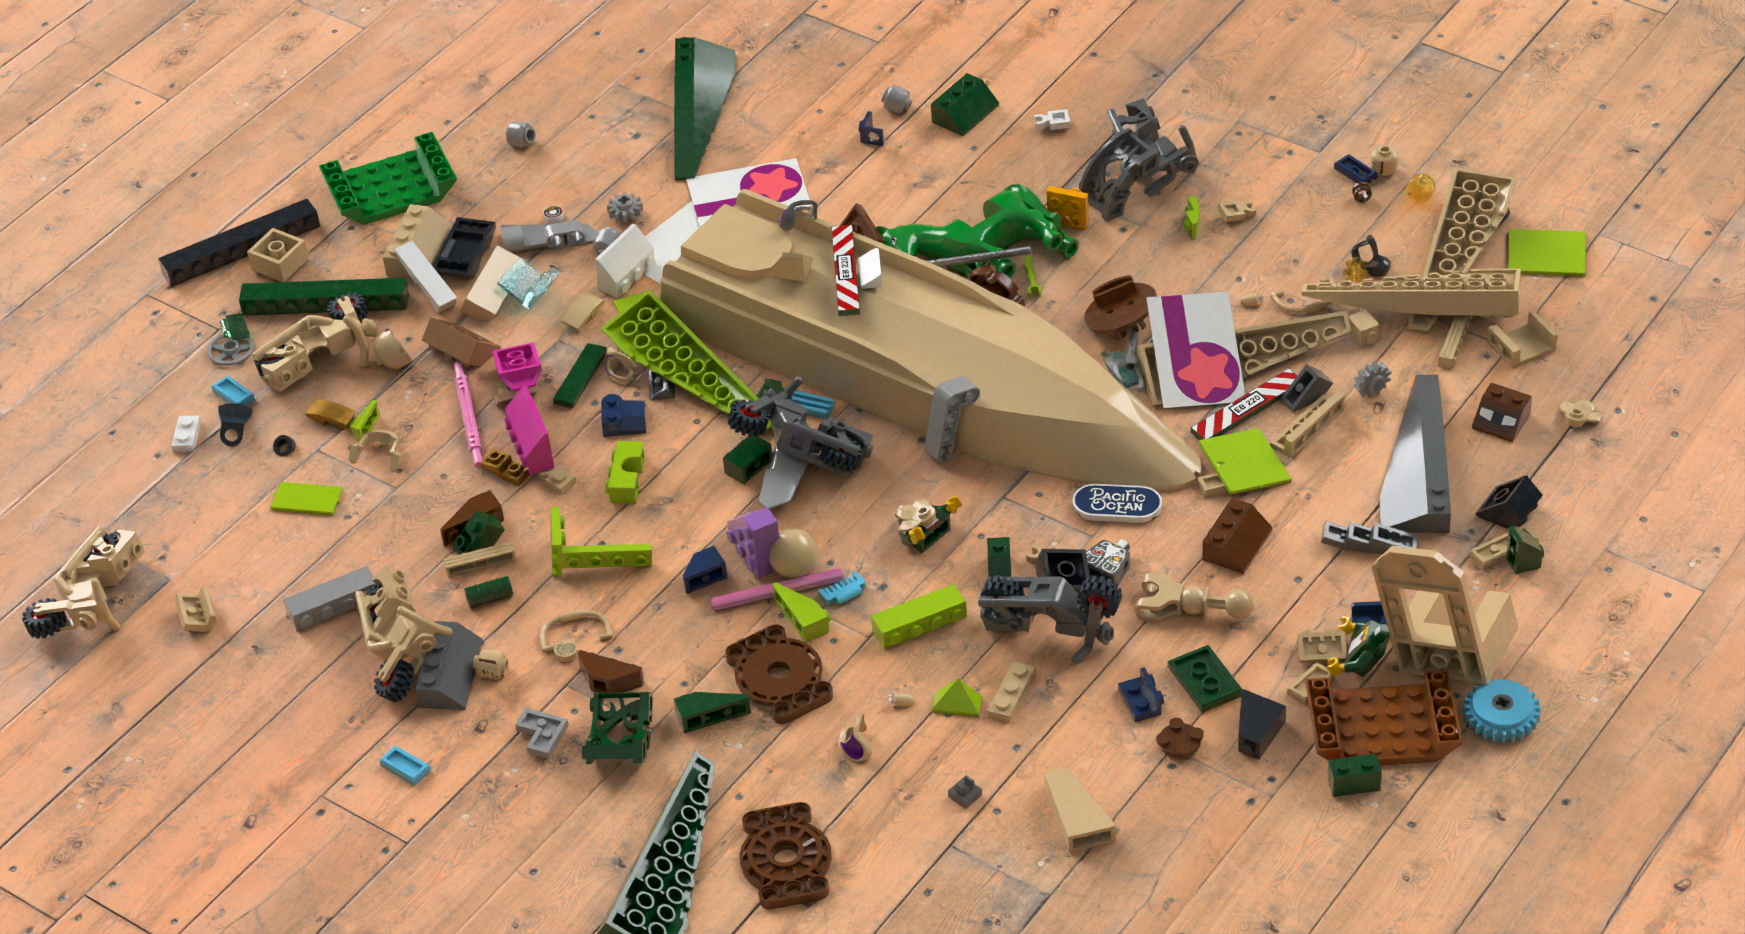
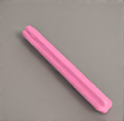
(766, 591)

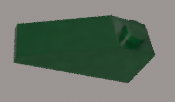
(708, 708)

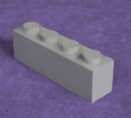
(327, 599)

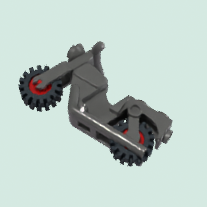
(840, 445)
(1008, 609)

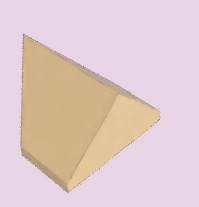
(791, 267)

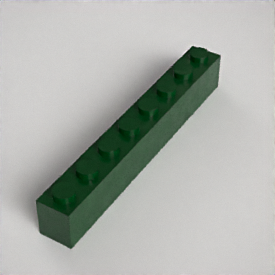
(317, 295)

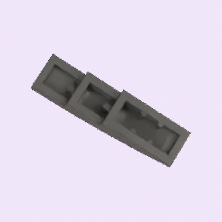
(1366, 539)

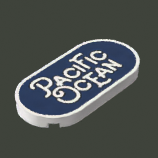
(1117, 503)

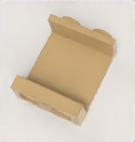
(1523, 342)

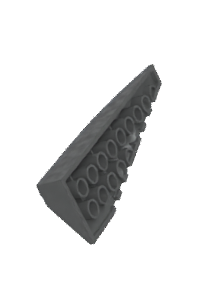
(1416, 481)

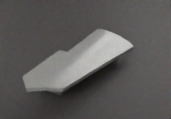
(781, 479)

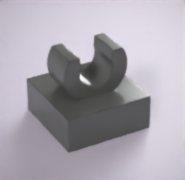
(965, 792)

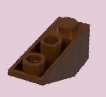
(484, 502)

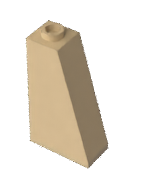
(1077, 812)

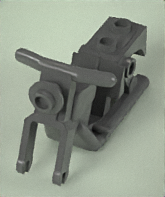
(1147, 130)

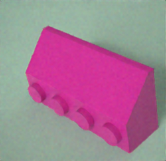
(528, 433)

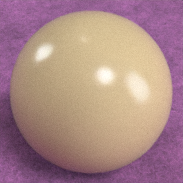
(794, 554)

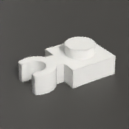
(1055, 120)

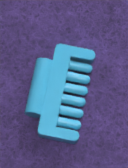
(845, 592)

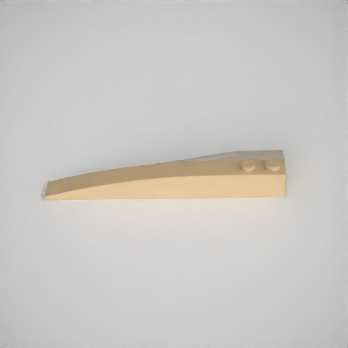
(1467, 221)

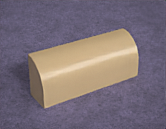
(486, 294)

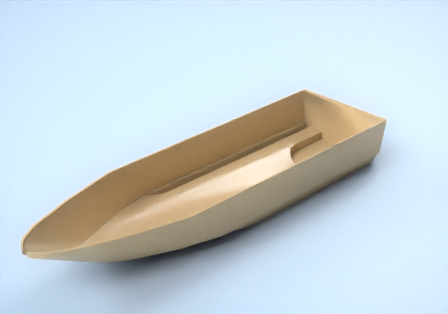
(1040, 393)

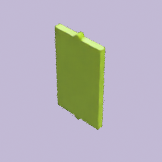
(306, 498)

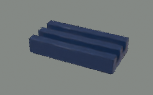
(1353, 172)

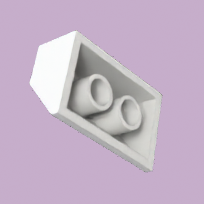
(624, 262)

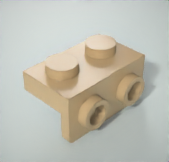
(196, 610)

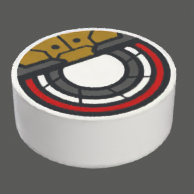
(553, 214)

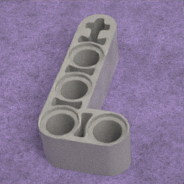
(945, 416)

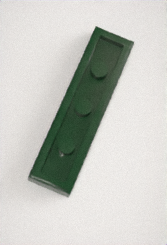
(580, 375)

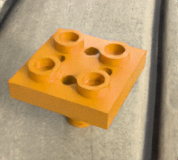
(1071, 204)

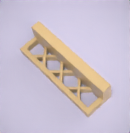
(1309, 424)

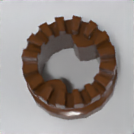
(1364, 196)

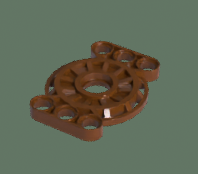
(783, 692)
(788, 834)

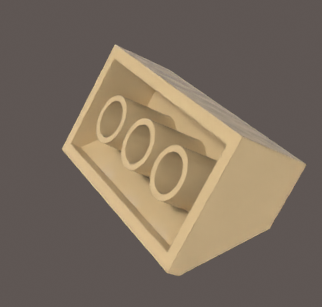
(422, 227)

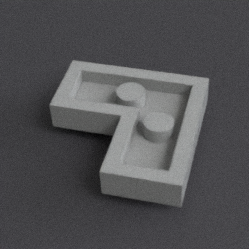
(546, 731)

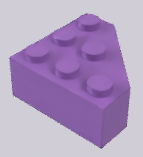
(753, 538)

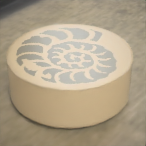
(565, 651)

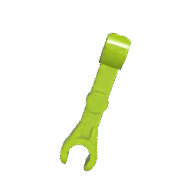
(1028, 267)

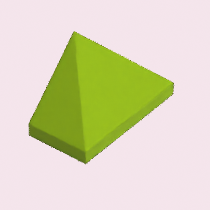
(365, 420)
(957, 699)

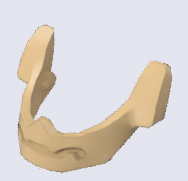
(378, 435)

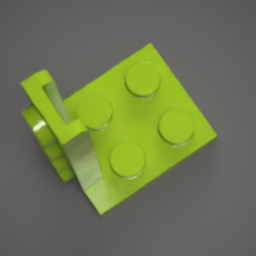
(592, 556)

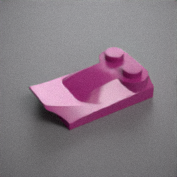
(518, 365)

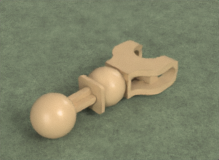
(1171, 598)

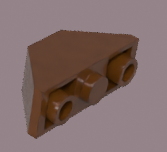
(609, 674)

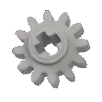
(624, 207)
(1372, 379)

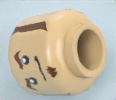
(1384, 160)
(490, 664)

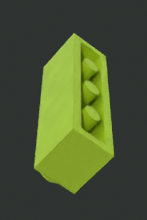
(918, 616)

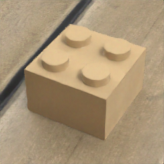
(278, 255)

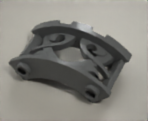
(1114, 150)

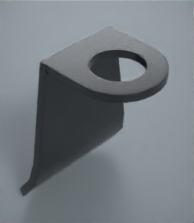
(233, 417)

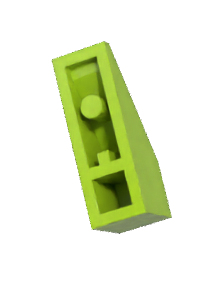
(802, 612)

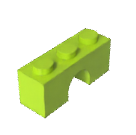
(623, 475)

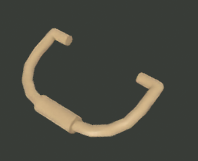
(1308, 307)
(570, 616)

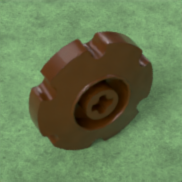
(996, 283)

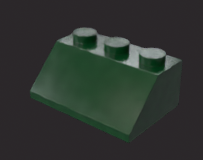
(963, 105)

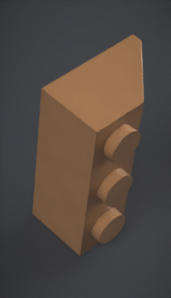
(458, 343)

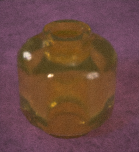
(1420, 188)

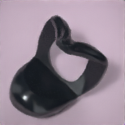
(1378, 264)

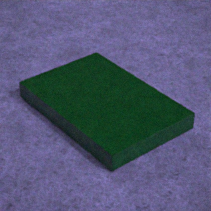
(1205, 678)

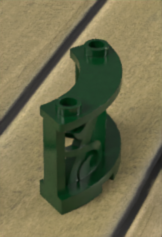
(629, 747)

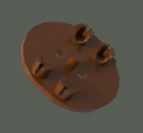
(1119, 306)

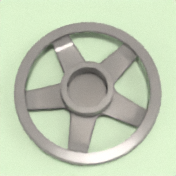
(230, 348)

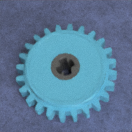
(1502, 710)

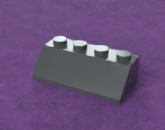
(449, 669)

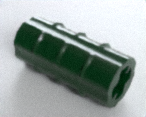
(488, 591)

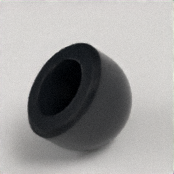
(281, 440)

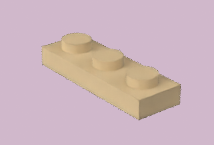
(1011, 691)

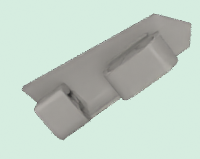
(552, 235)

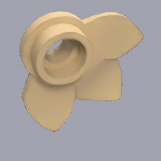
(1579, 413)
(915, 515)

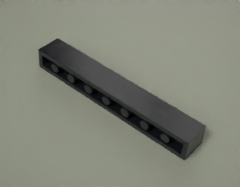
(235, 242)

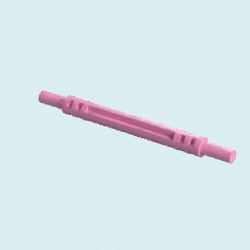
(468, 414)

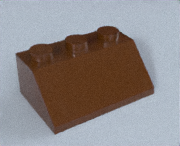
(1236, 536)

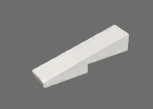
(426, 276)

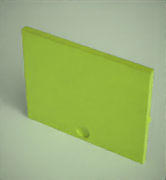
(1547, 252)
(1244, 461)

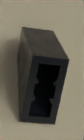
(1258, 723)

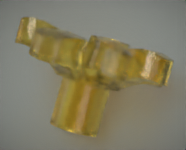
(1355, 269)

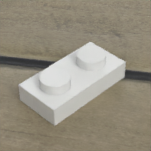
(186, 434)

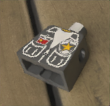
(1109, 560)

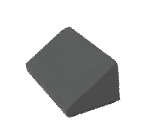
(660, 387)

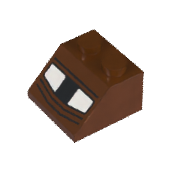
(1502, 412)

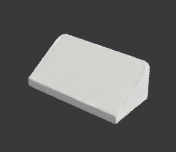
(870, 270)

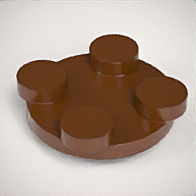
(1180, 738)

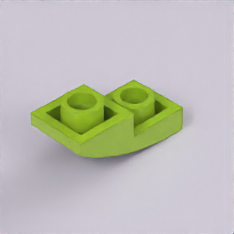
(1191, 223)

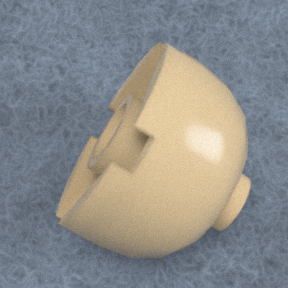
(390, 351)

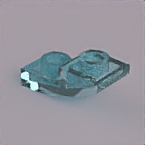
(1129, 377)

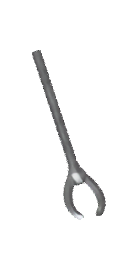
(982, 256)
(1130, 361)

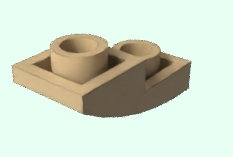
(582, 309)

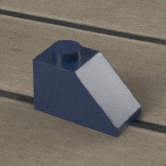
(704, 569)

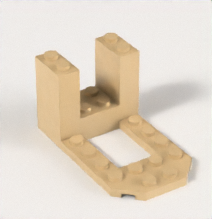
(1423, 630)

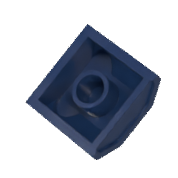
(622, 416)

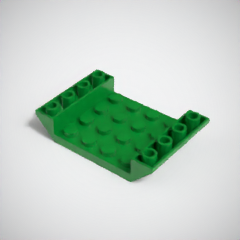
(391, 184)

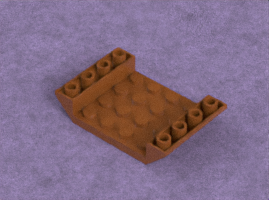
(1393, 721)

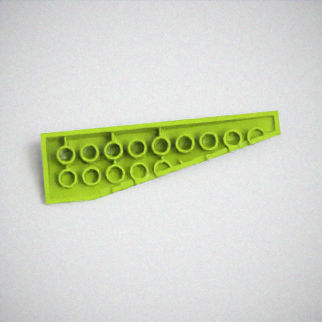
(664, 344)

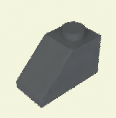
(1306, 388)

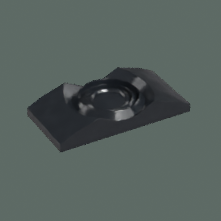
(464, 247)

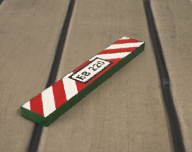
(845, 270)
(1244, 407)

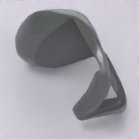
(788, 217)

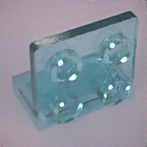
(526, 283)

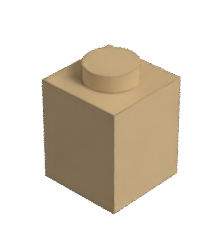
(1364, 328)

